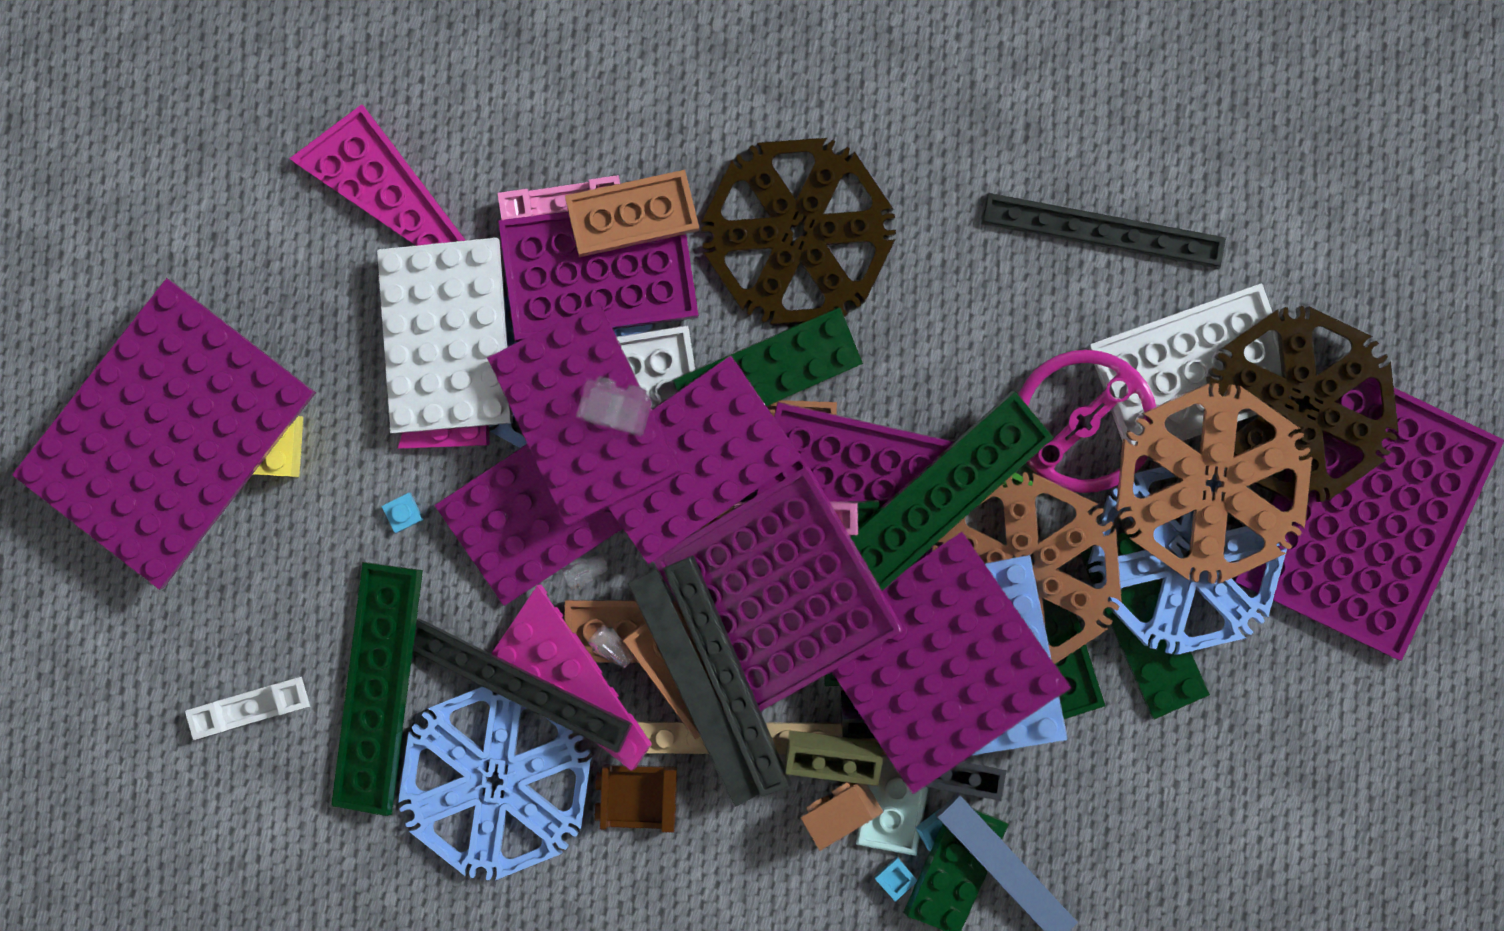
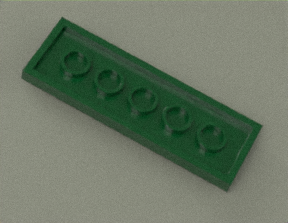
(792, 358)
(1162, 678)

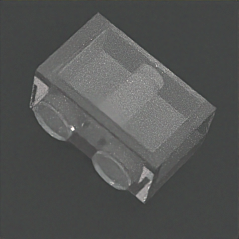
(615, 406)

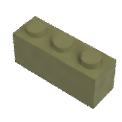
(833, 758)

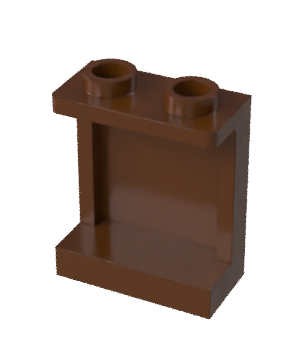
(637, 797)

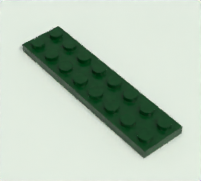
(949, 488)
(377, 688)

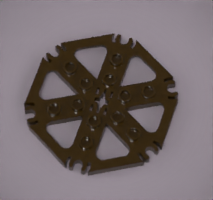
(781, 208)
(1329, 385)

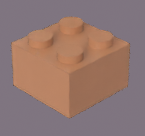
(839, 816)

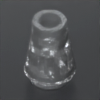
(584, 571)
(610, 646)

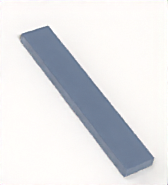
(1004, 866)

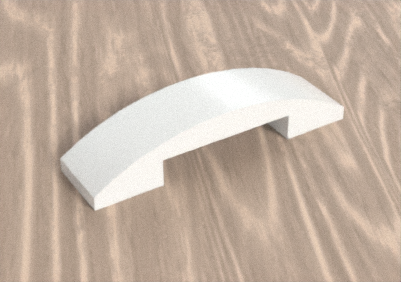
(247, 708)

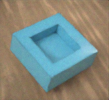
(402, 513)
(929, 830)
(895, 878)

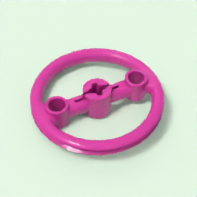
(1124, 373)

